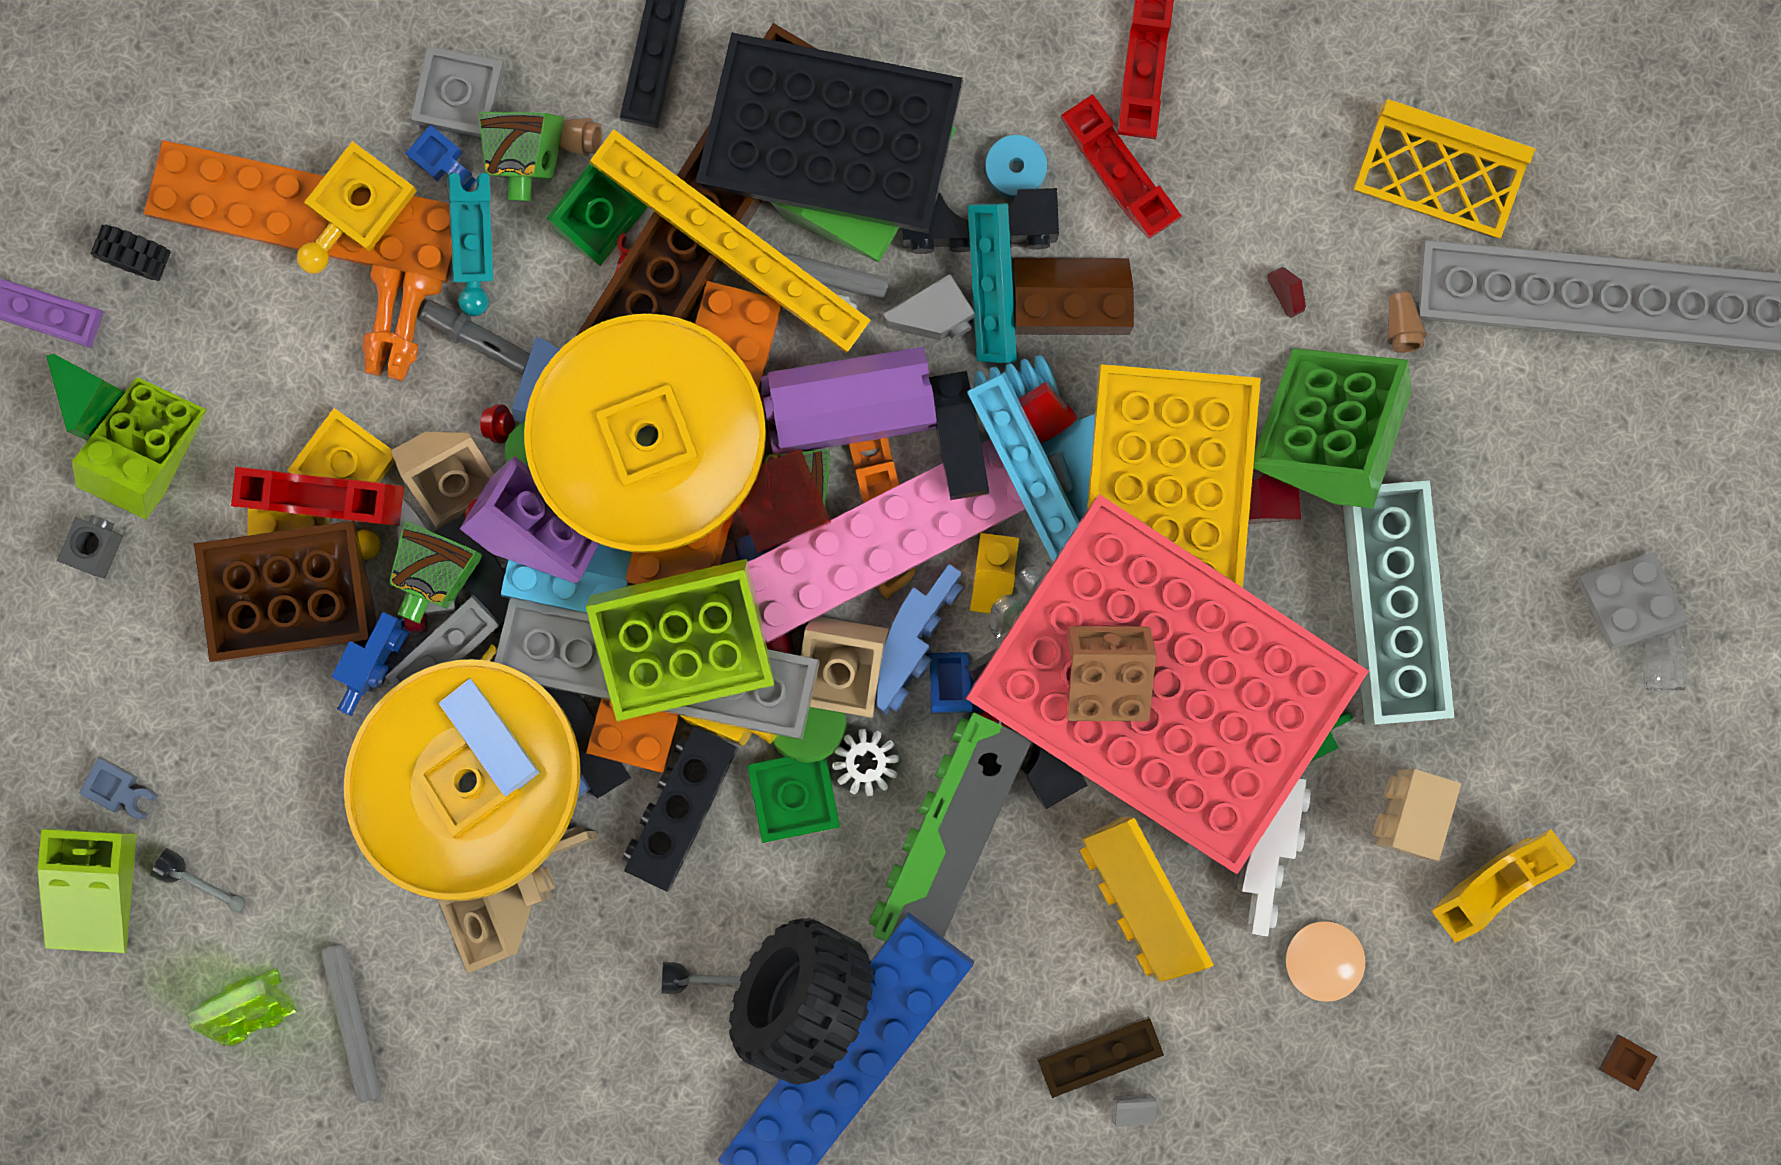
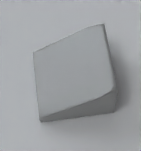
(1134, 1110)

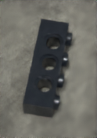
(641, 858)

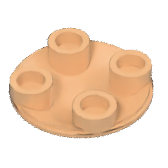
(1325, 961)

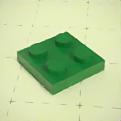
(792, 798)

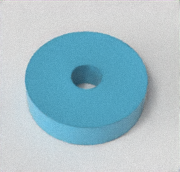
(1018, 149)

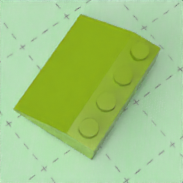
(680, 640)

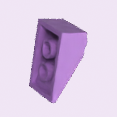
(520, 526)

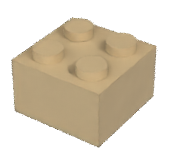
(1416, 814)

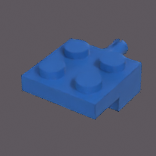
(364, 666)

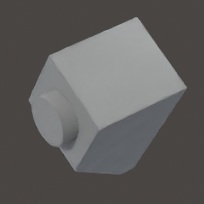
(933, 312)

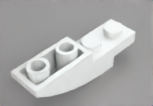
(1261, 870)

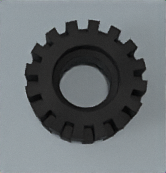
(130, 252)

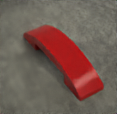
(1144, 68)
(1118, 169)

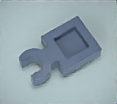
(113, 786)

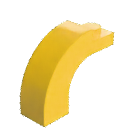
(1499, 882)

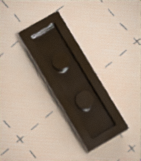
(1100, 1056)

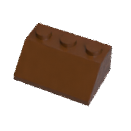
(1073, 296)

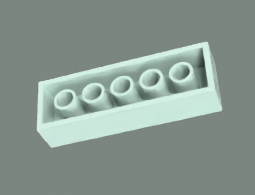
(1399, 606)

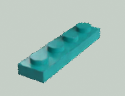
(992, 282)

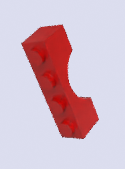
(317, 496)

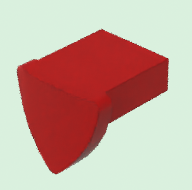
(1047, 412)

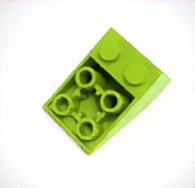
(138, 448)
(86, 888)

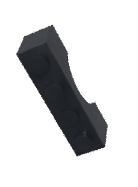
(1031, 222)
(1046, 774)

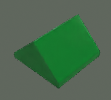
(595, 214)
(81, 396)

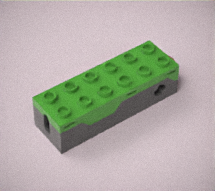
(953, 827)

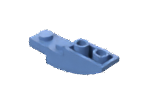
(904, 650)

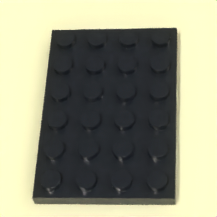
(830, 132)

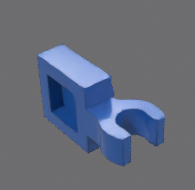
(438, 157)

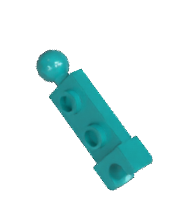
(471, 241)

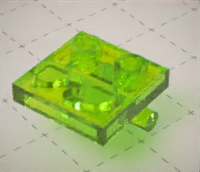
(242, 1009)

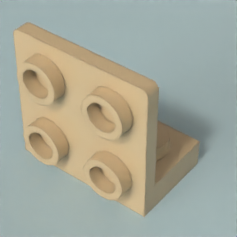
(537, 885)

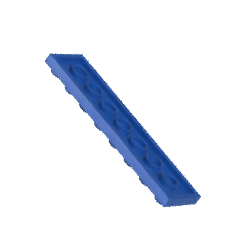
(802, 1121)

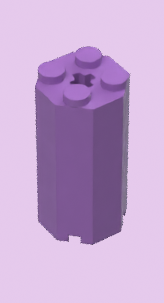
(849, 401)

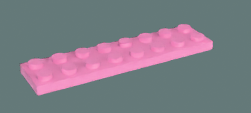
(875, 544)

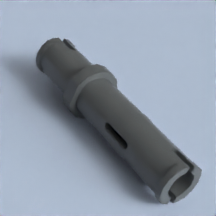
(463, 330)

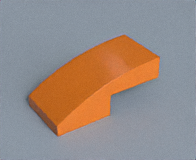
(874, 473)

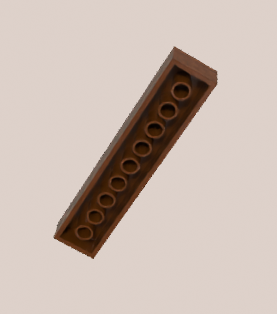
(664, 266)

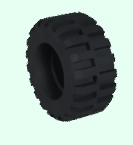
(801, 1001)

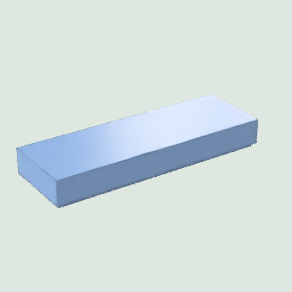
(489, 738)

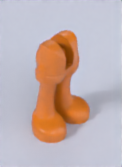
(401, 341)

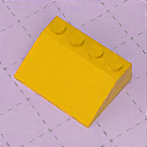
(1145, 901)

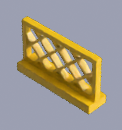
(1453, 136)

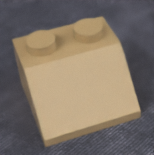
(848, 665)

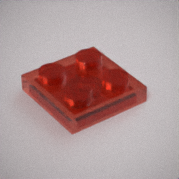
(783, 502)

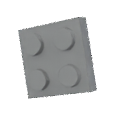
(455, 90)
(1632, 601)

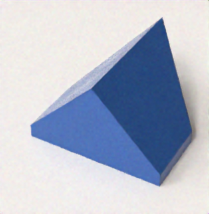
(950, 684)

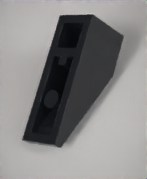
(959, 436)

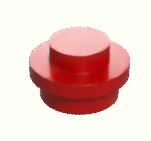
(497, 423)

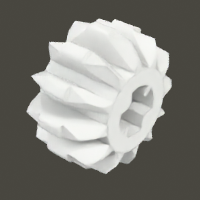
(870, 775)

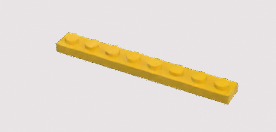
(729, 241)

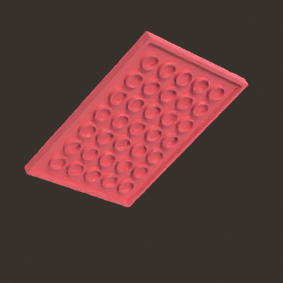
(1233, 694)

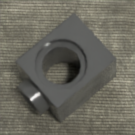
(74, 548)

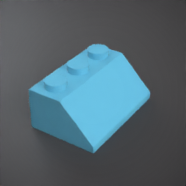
(604, 573)

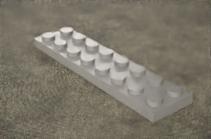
(561, 654)

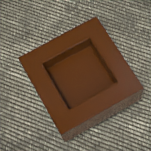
(1627, 1062)

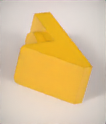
(993, 571)

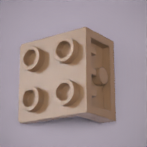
(1111, 673)

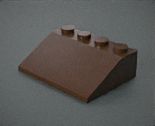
(284, 592)

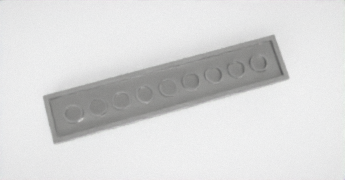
(1600, 296)

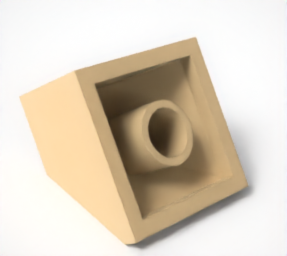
(443, 472)
(487, 926)

